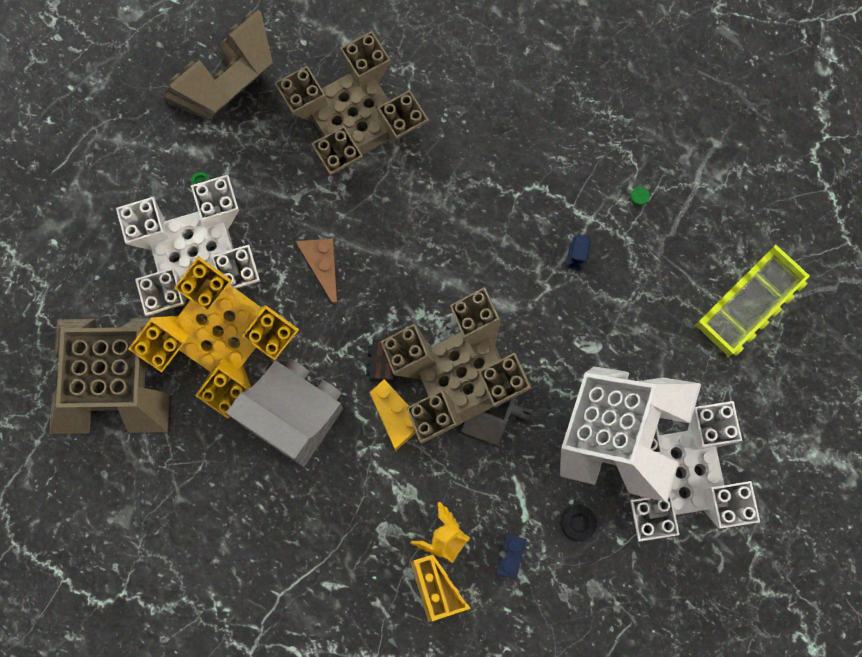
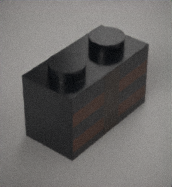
(379, 367)

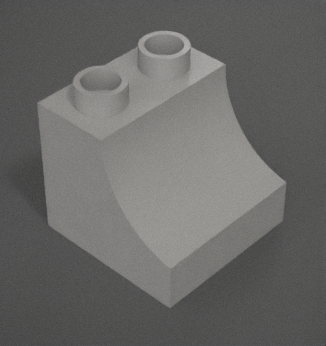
(288, 410)

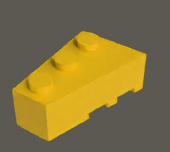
(393, 414)
(436, 590)

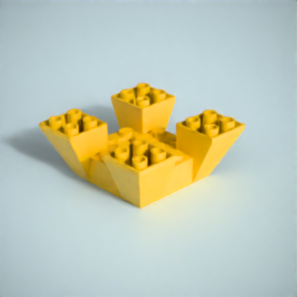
(224, 359)

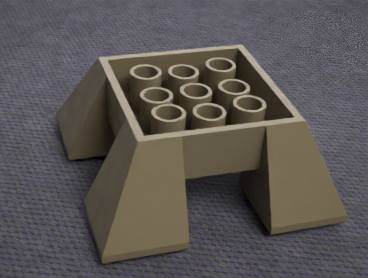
(247, 57)
(324, 107)
(436, 366)
(77, 393)

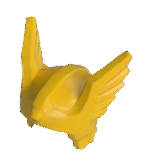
(447, 539)

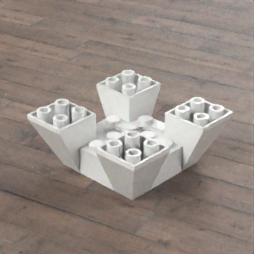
(147, 229)
(617, 425)
(724, 504)

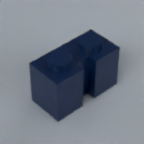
(514, 549)

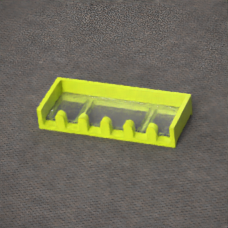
(753, 301)

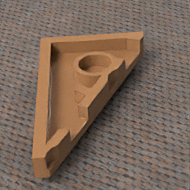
(321, 259)

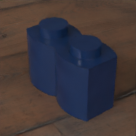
(578, 253)

